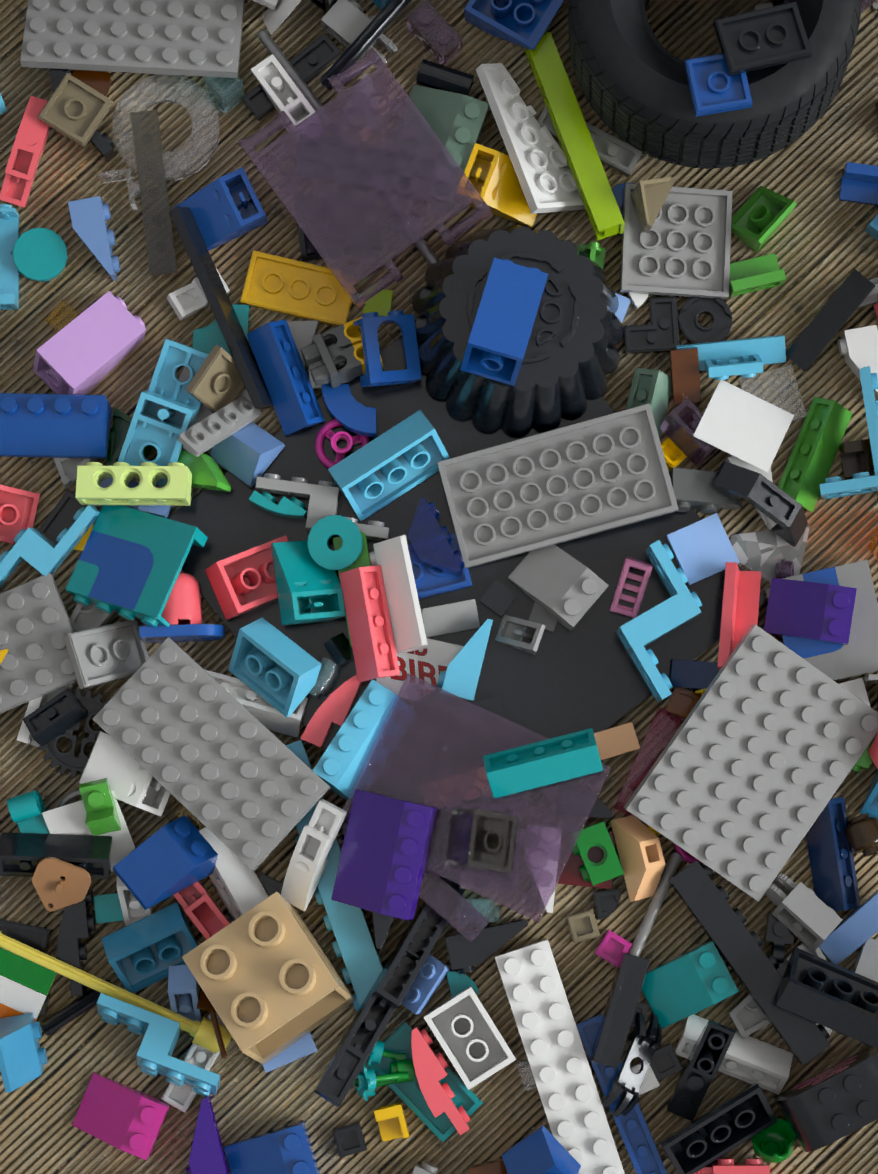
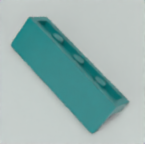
(542, 763)

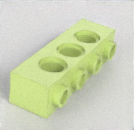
(175, 493)

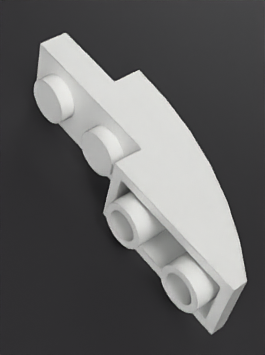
(311, 853)

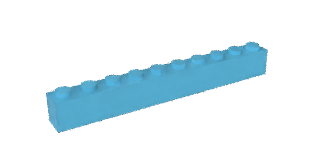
(346, 921)

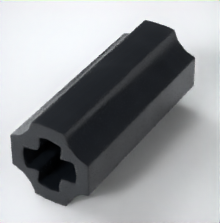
(444, 78)

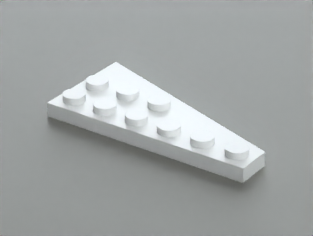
(532, 149)

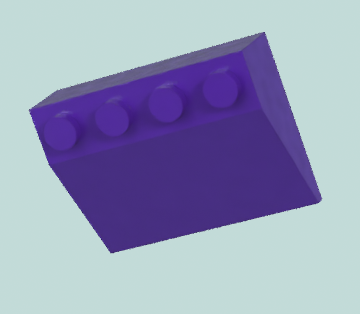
(384, 854)

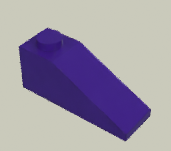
(207, 1149)

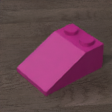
(121, 1116)

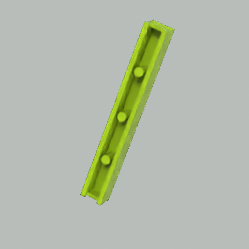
(575, 139)

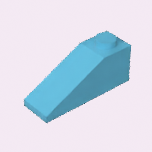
(464, 670)

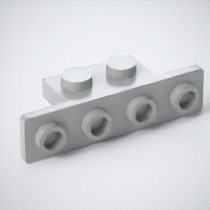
(218, 426)

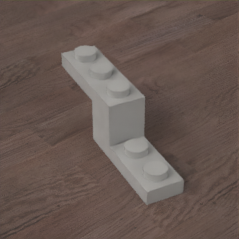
(322, 501)

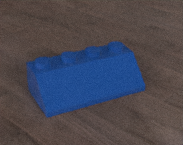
(54, 425)

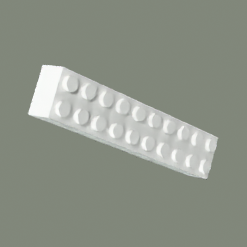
(557, 1057)

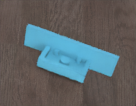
(739, 356)

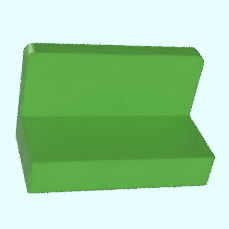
(755, 275)

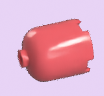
(184, 602)

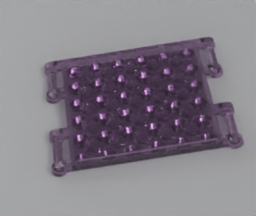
(365, 178)

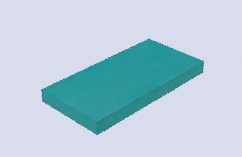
(411, 1093)

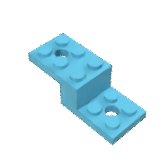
(164, 409)
(157, 1045)

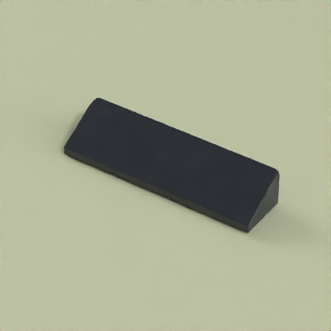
(830, 320)

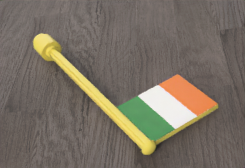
(29, 974)

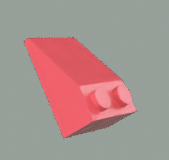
(16, 511)
(245, 580)

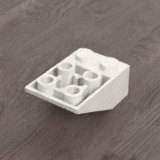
(125, 776)

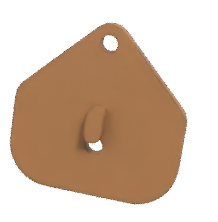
(60, 891)

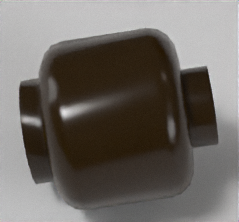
(863, 834)

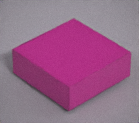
(612, 948)

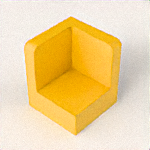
(391, 1121)

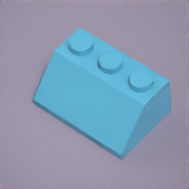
(273, 666)

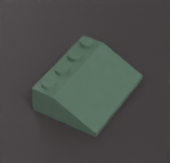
(453, 118)

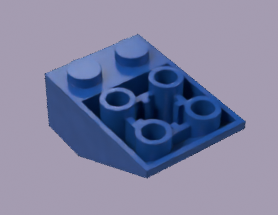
(226, 209)

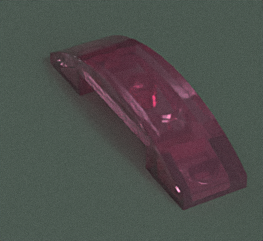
(658, 736)

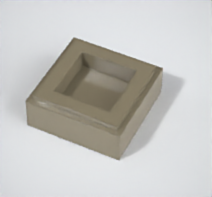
(582, 926)

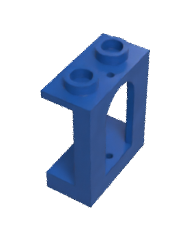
(369, 333)

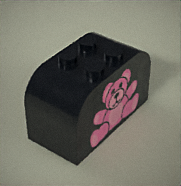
(833, 1101)

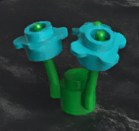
(399, 1071)

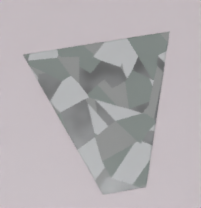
(764, 549)

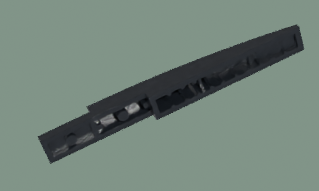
(382, 1001)

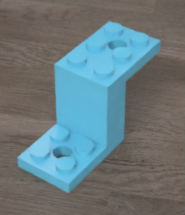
(659, 620)

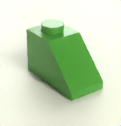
(204, 472)

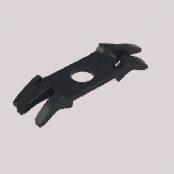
(627, 1082)

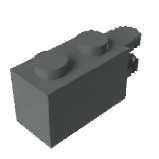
(695, 492)

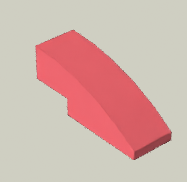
(332, 711)
(202, 909)

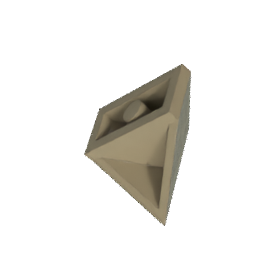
(649, 198)

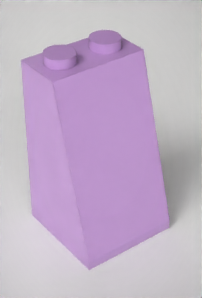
(89, 347)

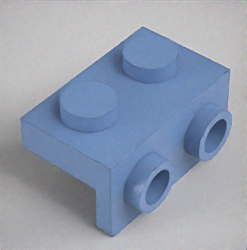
(425, 984)

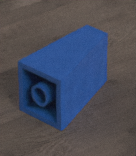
(504, 321)

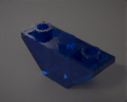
(431, 541)

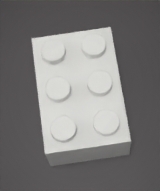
(469, 1037)

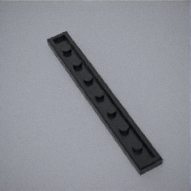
(221, 306)

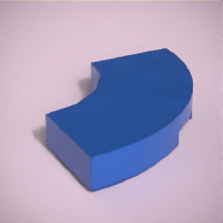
(348, 411)

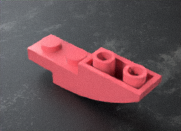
(25, 155)
(429, 1071)

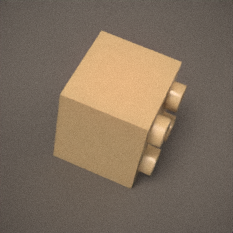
(268, 978)

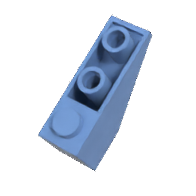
(90, 224)

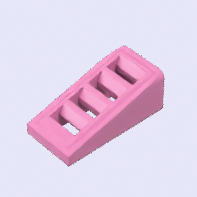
(638, 564)

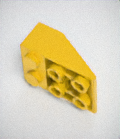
(498, 185)

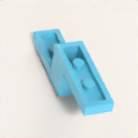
(42, 552)

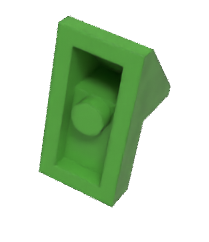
(99, 807)

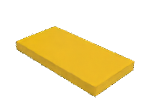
(295, 289)

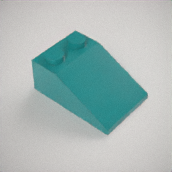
(688, 984)

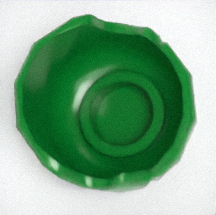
(775, 1142)

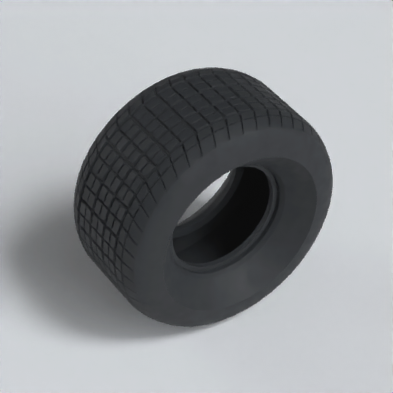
(647, 96)

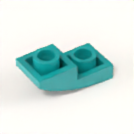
(286, 508)

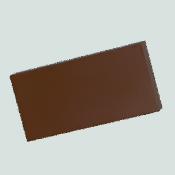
(685, 375)

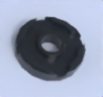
(693, 331)

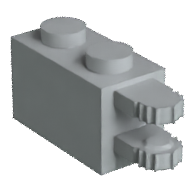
(346, 23)
(802, 911)

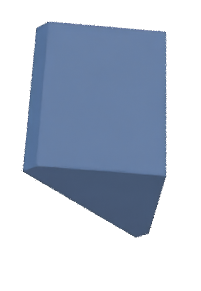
(247, 453)

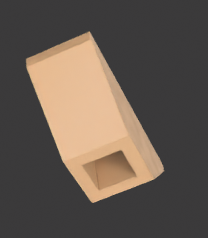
(639, 856)

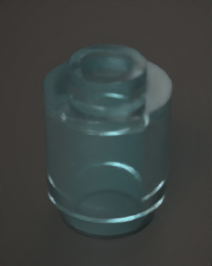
(326, 678)

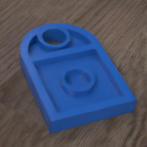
(182, 633)

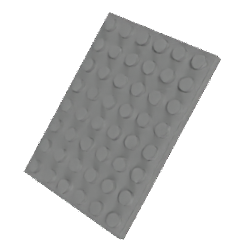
(755, 762)

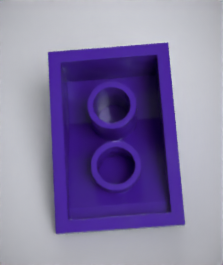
(810, 610)

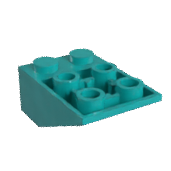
(303, 587)

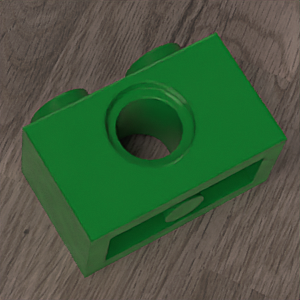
(608, 866)

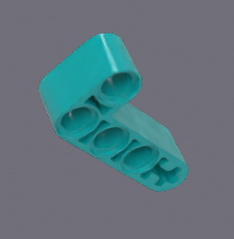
(27, 812)

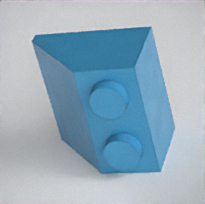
(20, 1051)

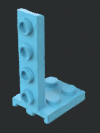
(862, 482)

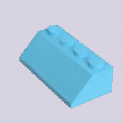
(389, 465)
(354, 740)

